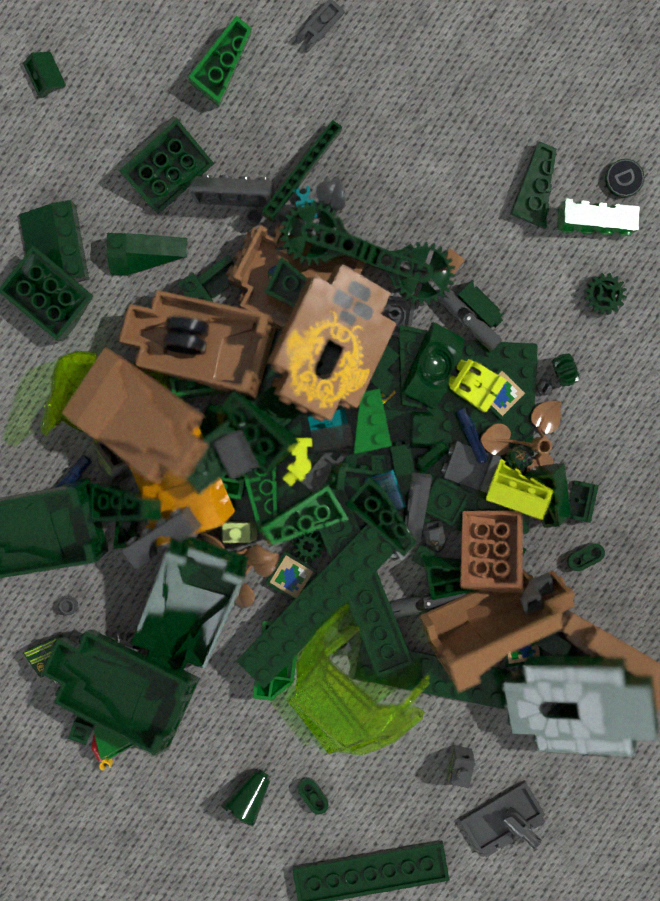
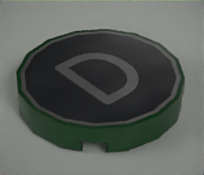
(624, 178)

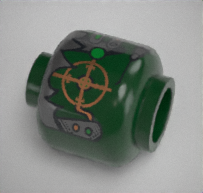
(519, 457)

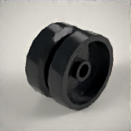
(185, 335)

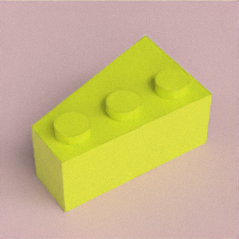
(518, 492)

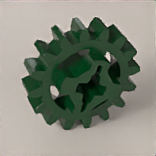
(600, 287)

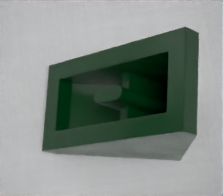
(123, 532)

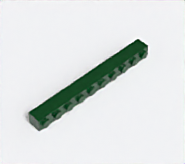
(301, 171)

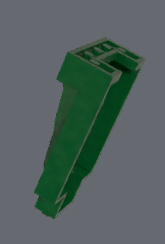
(49, 530)
(189, 602)
(120, 689)

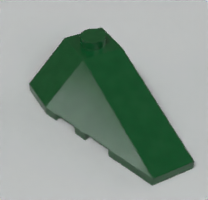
(139, 252)
(264, 435)
(378, 511)

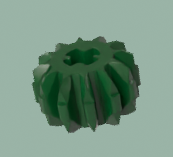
(565, 369)
(304, 551)

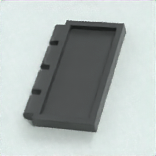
(486, 825)

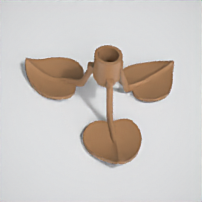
(545, 416)
(259, 558)

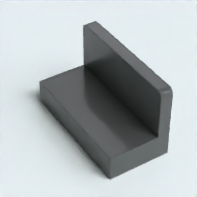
(236, 454)

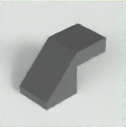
(532, 595)

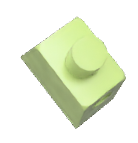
(238, 532)

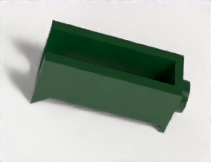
(481, 305)
(402, 464)

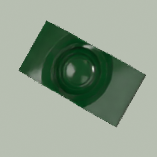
(434, 365)

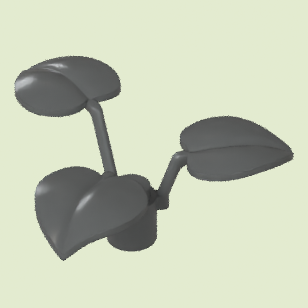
(329, 193)

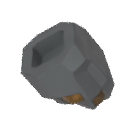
(434, 535)

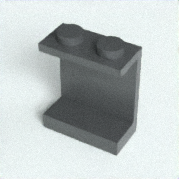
(466, 470)

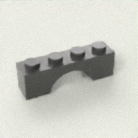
(178, 526)

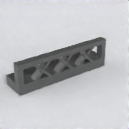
(417, 503)

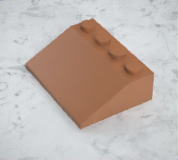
(492, 551)

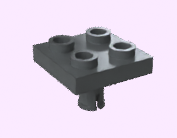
(399, 311)

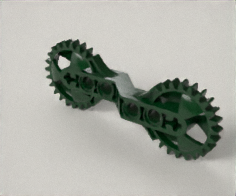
(366, 252)

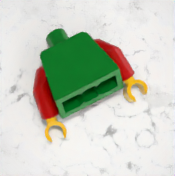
(107, 746)

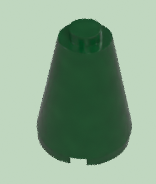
(248, 797)

